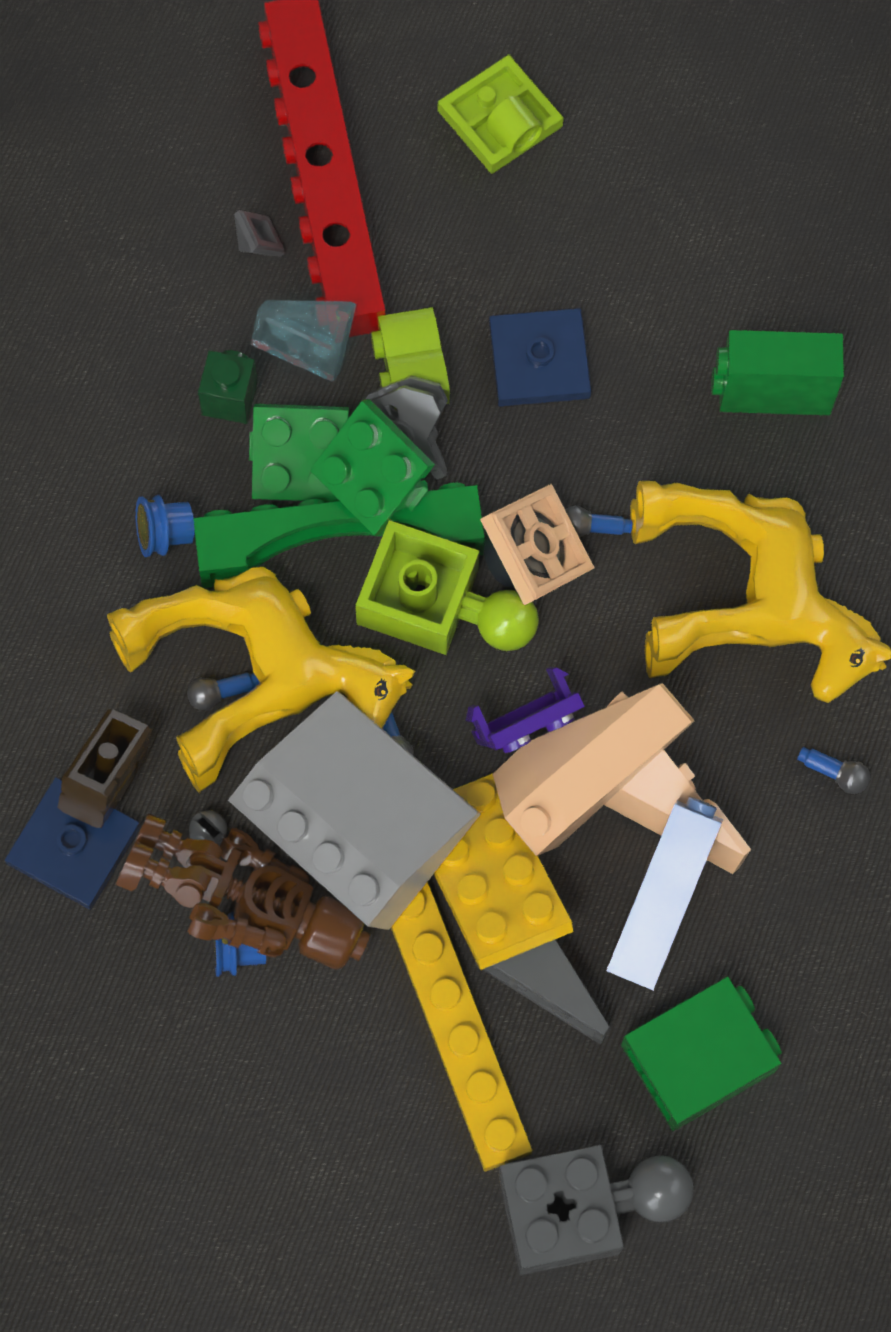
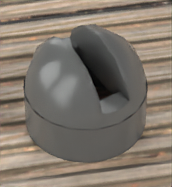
(215, 819)

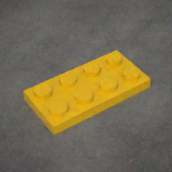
(499, 884)

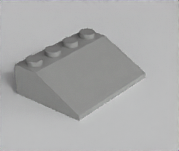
(355, 810)

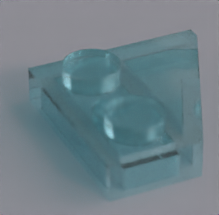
(305, 333)

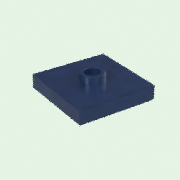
(539, 357)
(71, 853)

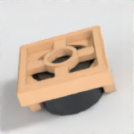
(534, 545)

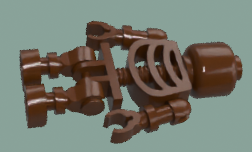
(268, 908)

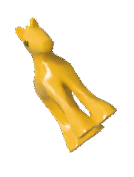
(779, 592)
(283, 655)

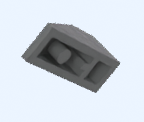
(552, 983)

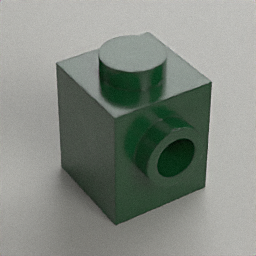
(228, 386)

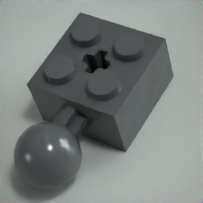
(656, 1189)

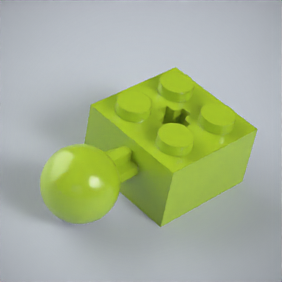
(432, 615)

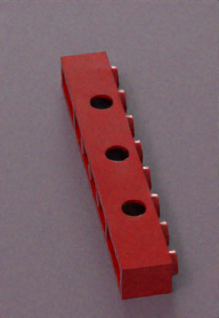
(328, 191)

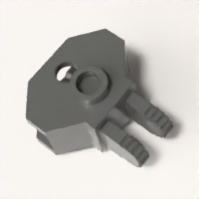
(417, 411)

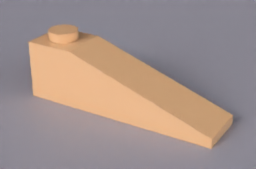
(576, 769)
(651, 797)

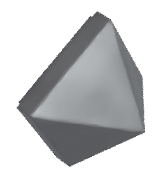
(257, 234)

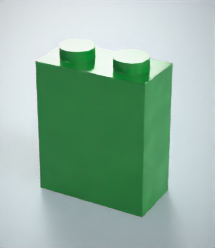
(778, 372)
(702, 1053)

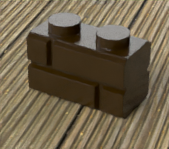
(104, 768)

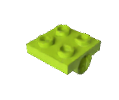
(500, 114)

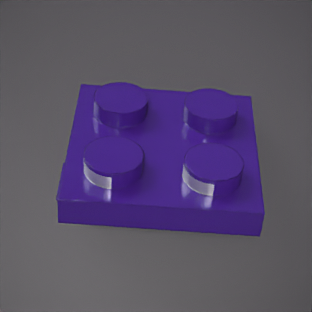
(513, 728)

